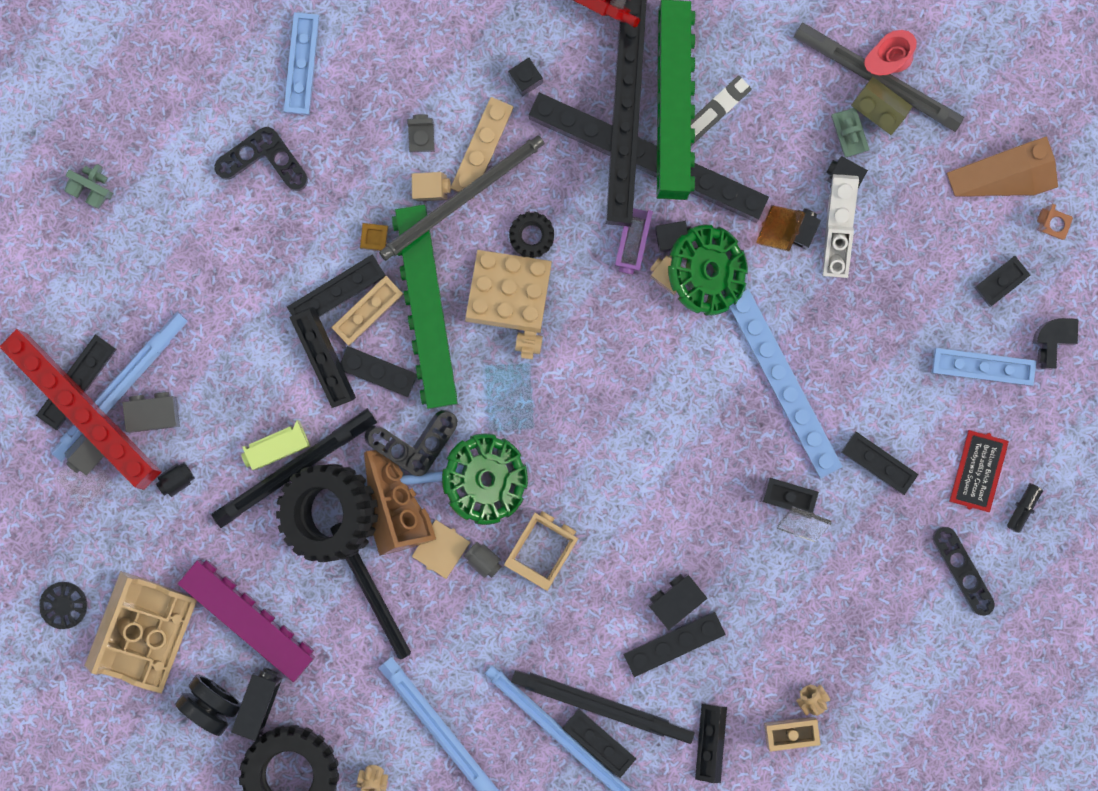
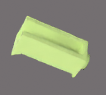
(275, 447)

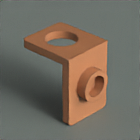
(1046, 216)

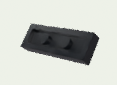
(378, 371)
(879, 463)
(599, 743)
(711, 743)

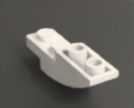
(840, 225)

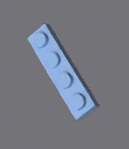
(301, 63)
(984, 367)

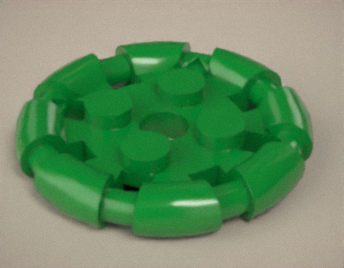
(695, 272)
(471, 483)

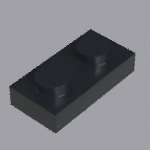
(1002, 281)

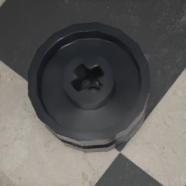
(208, 705)

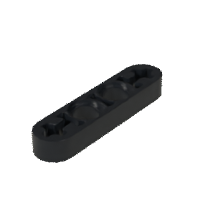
(965, 569)

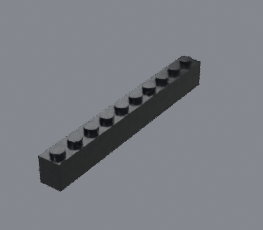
(598, 133)

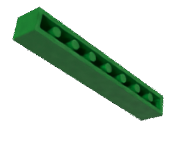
(674, 100)
(427, 313)

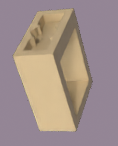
(526, 571)

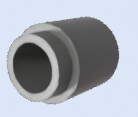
(483, 560)

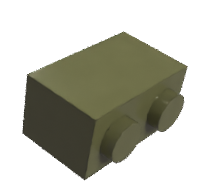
(881, 105)

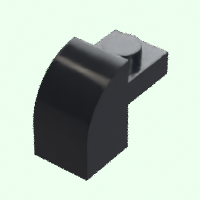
(1053, 333)

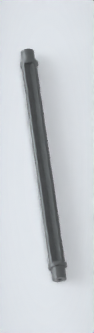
(461, 198)

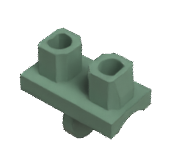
(850, 132)
(77, 183)

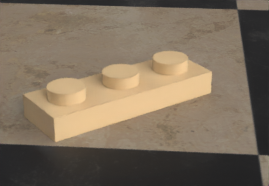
(367, 310)

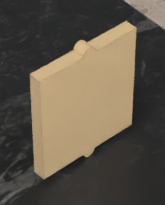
(443, 552)

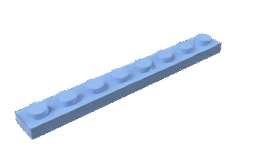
(785, 385)

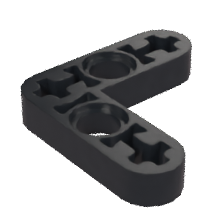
(269, 151)
(412, 453)

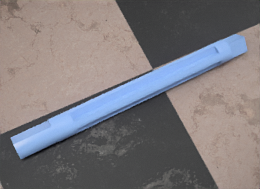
(126, 377)
(436, 726)

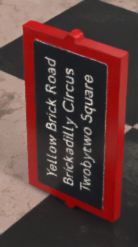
(979, 471)

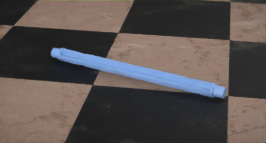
(555, 730)

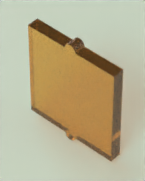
(780, 228)

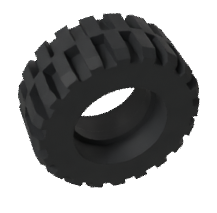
(297, 518)
(295, 740)

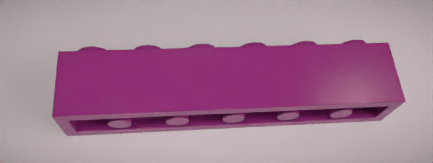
(246, 620)

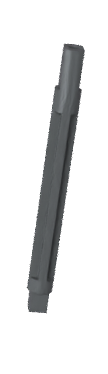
(856, 64)

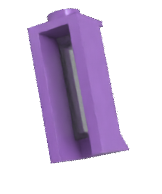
(633, 242)

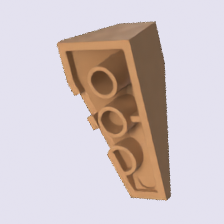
(1018, 171)
(400, 517)

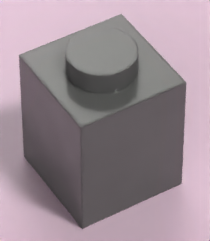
(83, 456)

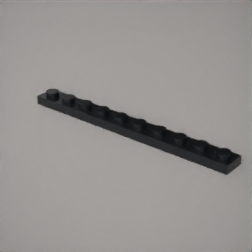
(626, 118)

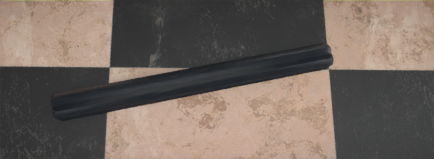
(376, 602)

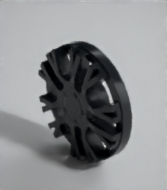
(63, 605)

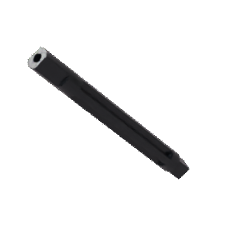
(307, 459)
(601, 706)

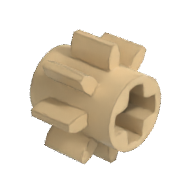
(528, 344)
(813, 700)
(372, 779)

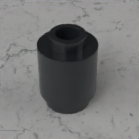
(175, 479)

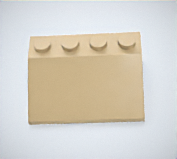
(140, 632)

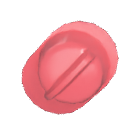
(892, 53)

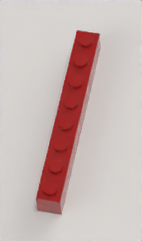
(80, 409)

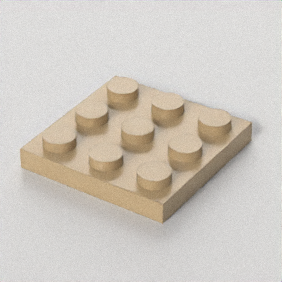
(508, 291)

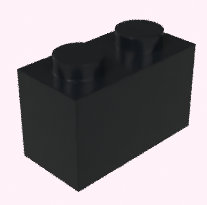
(788, 495)
(677, 600)

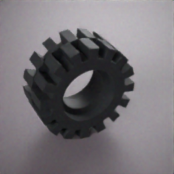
(520, 224)

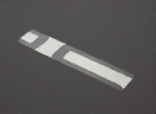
(719, 106)

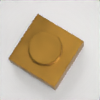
(373, 237)

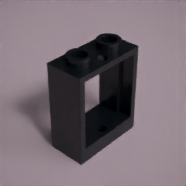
(257, 704)

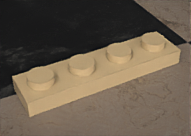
(483, 143)

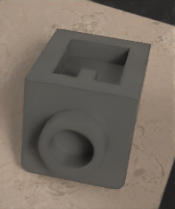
(421, 133)

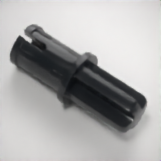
(1024, 508)

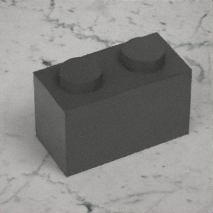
(151, 414)

